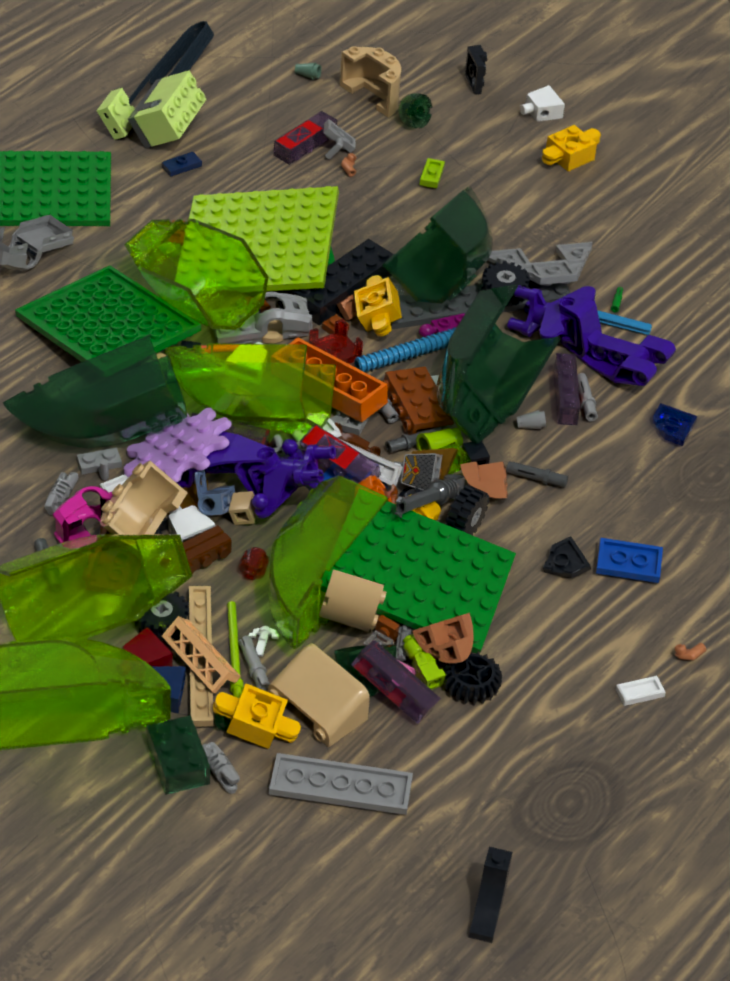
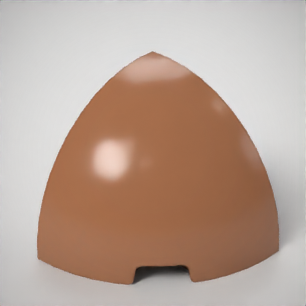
(487, 477)
(448, 639)

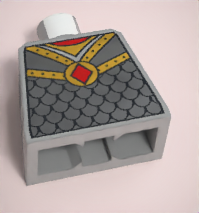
(420, 469)

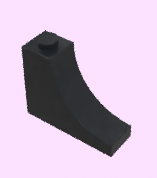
(491, 894)

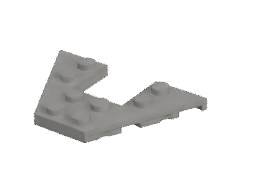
(549, 272)

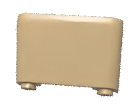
(323, 694)

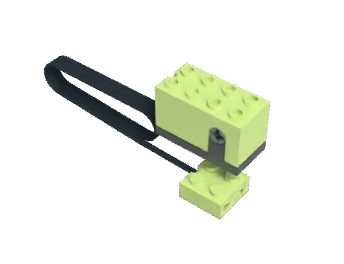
(170, 100)

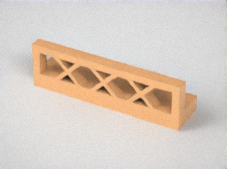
(207, 650)

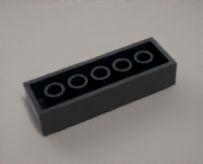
(344, 278)

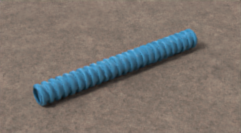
(404, 351)

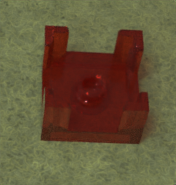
(338, 343)

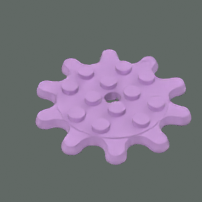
(181, 445)

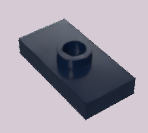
(181, 164)

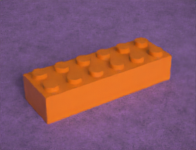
(354, 390)

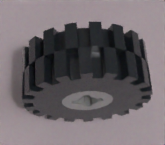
(505, 275)
(468, 509)
(163, 615)

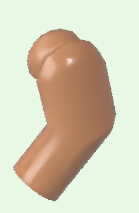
(347, 164)
(689, 654)

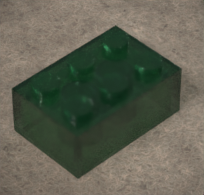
(178, 754)

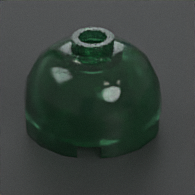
(415, 110)

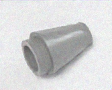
(532, 420)

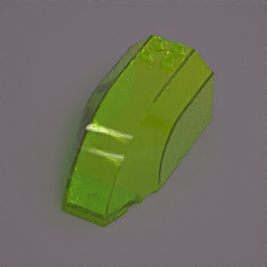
(200, 271)
(257, 384)
(311, 544)
(90, 584)
(75, 692)

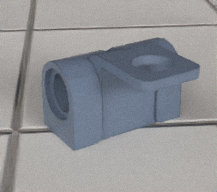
(212, 501)

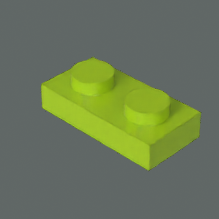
(432, 173)

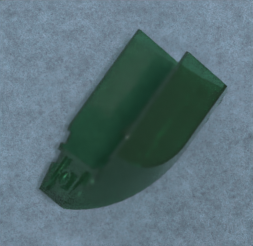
(448, 254)
(487, 370)
(104, 399)

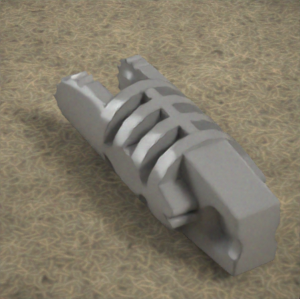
(60, 491)
(221, 767)

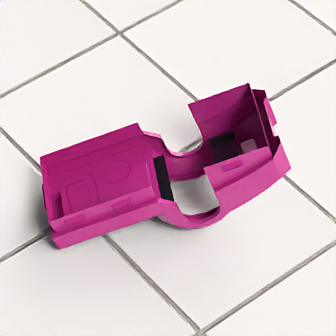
(74, 511)

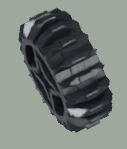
(470, 681)

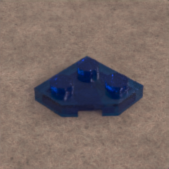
(674, 423)

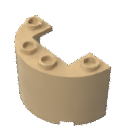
(376, 72)
(141, 501)
(352, 601)

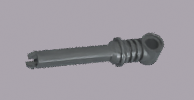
(438, 491)

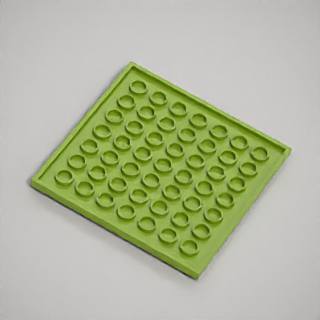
(283, 228)

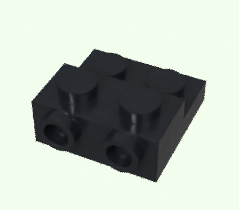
(476, 67)

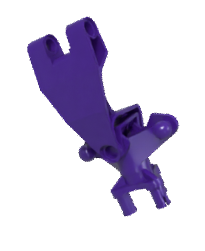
(580, 331)
(263, 471)

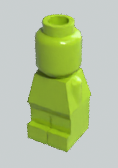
(423, 663)

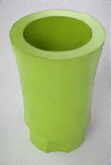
(438, 439)

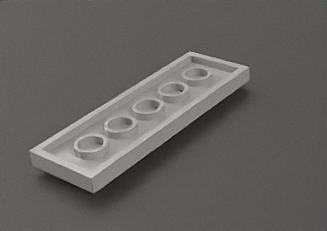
(341, 783)

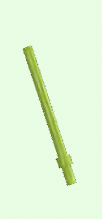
(235, 688)

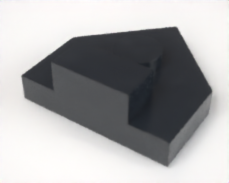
(566, 559)

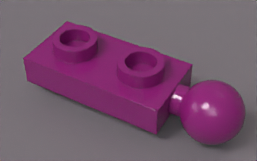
(440, 325)

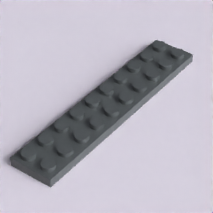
(421, 313)

